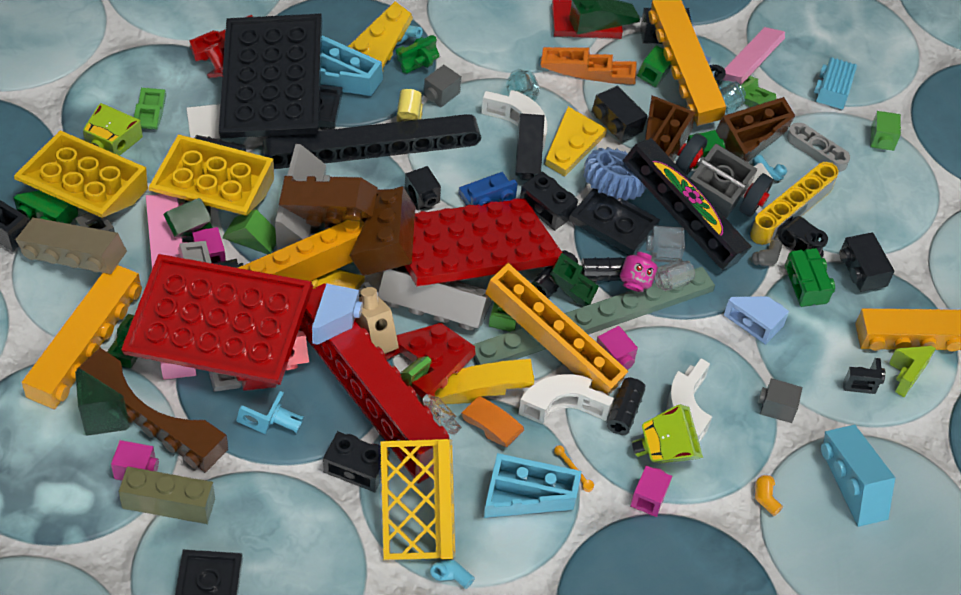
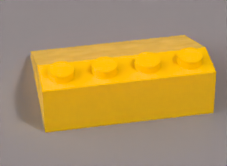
(214, 173)
(84, 175)

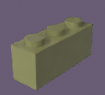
(167, 495)

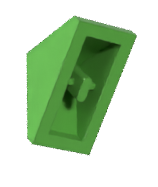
(252, 232)

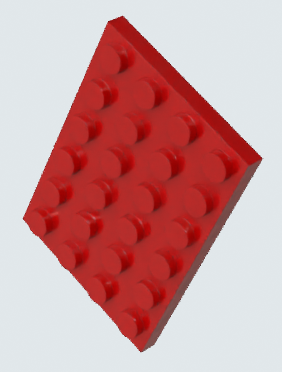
(478, 242)
(218, 318)

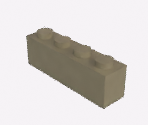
(71, 245)

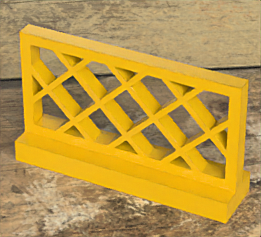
(443, 506)

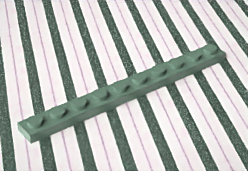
(595, 317)

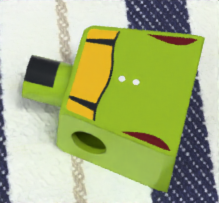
(112, 129)
(669, 437)

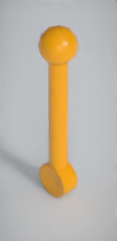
(588, 485)

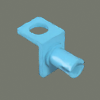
(276, 415)

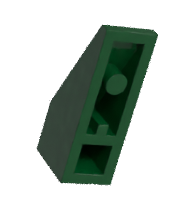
(601, 14)

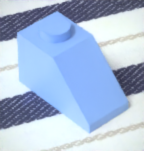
(336, 312)
(757, 316)

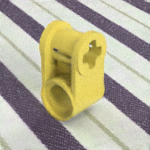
(409, 105)

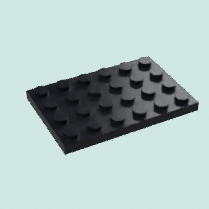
(271, 76)

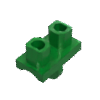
(418, 54)

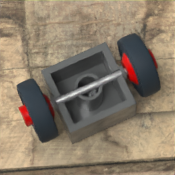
(724, 177)

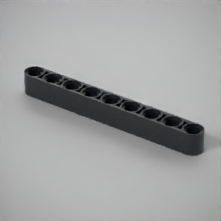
(377, 140)

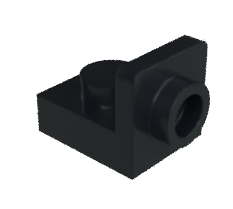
(863, 379)

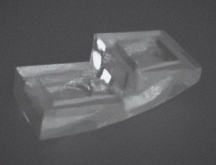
(442, 413)

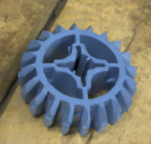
(610, 175)

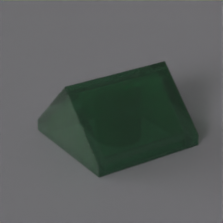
(99, 406)

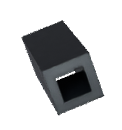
(529, 145)

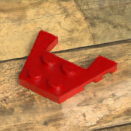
(445, 349)

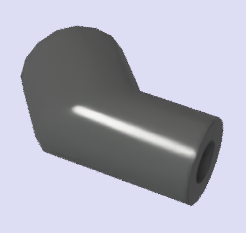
(769, 256)

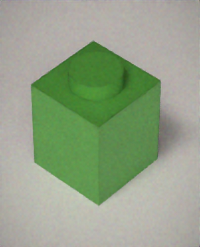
(885, 130)

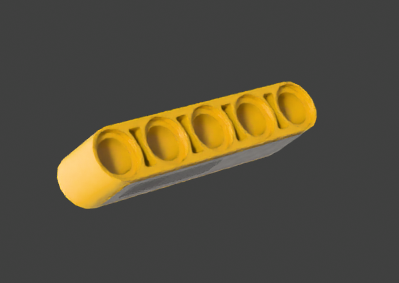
(794, 202)

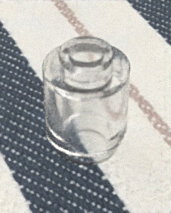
(674, 275)

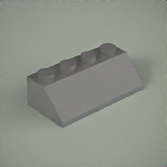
(289, 226)
(444, 300)

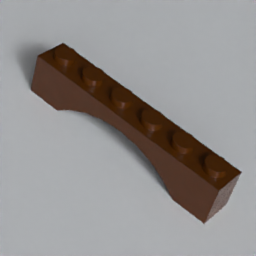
(193, 439)

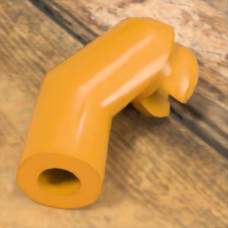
(764, 494)

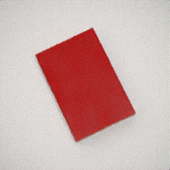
(563, 27)

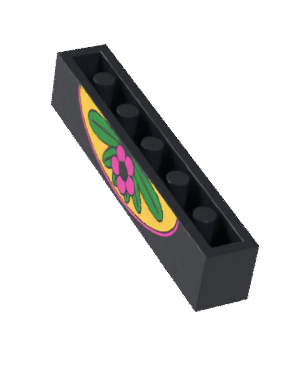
(686, 203)

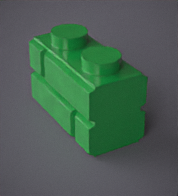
(809, 277)

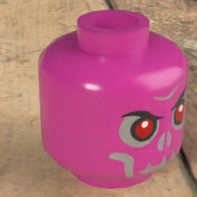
(638, 272)

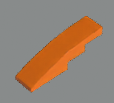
(583, 65)

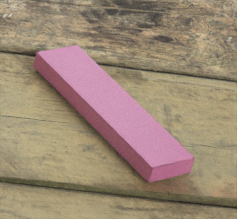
(753, 54)

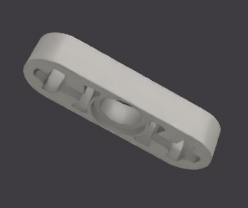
(800, 134)

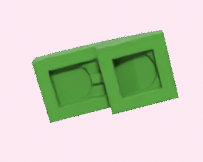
(755, 94)
(150, 107)
(415, 370)

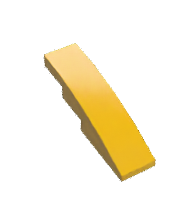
(486, 380)

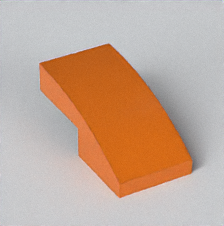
(495, 422)

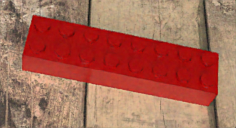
(376, 388)

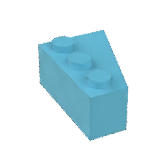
(349, 68)
(859, 474)
(530, 487)

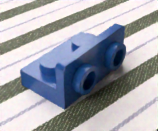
(489, 189)

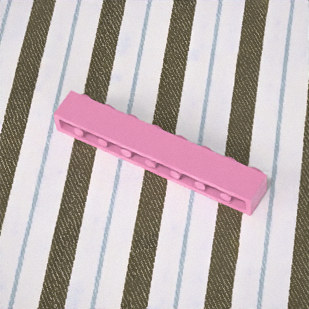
(163, 242)

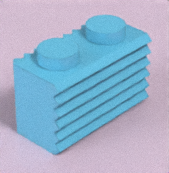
(836, 83)

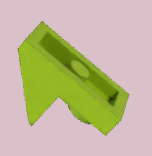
(911, 364)

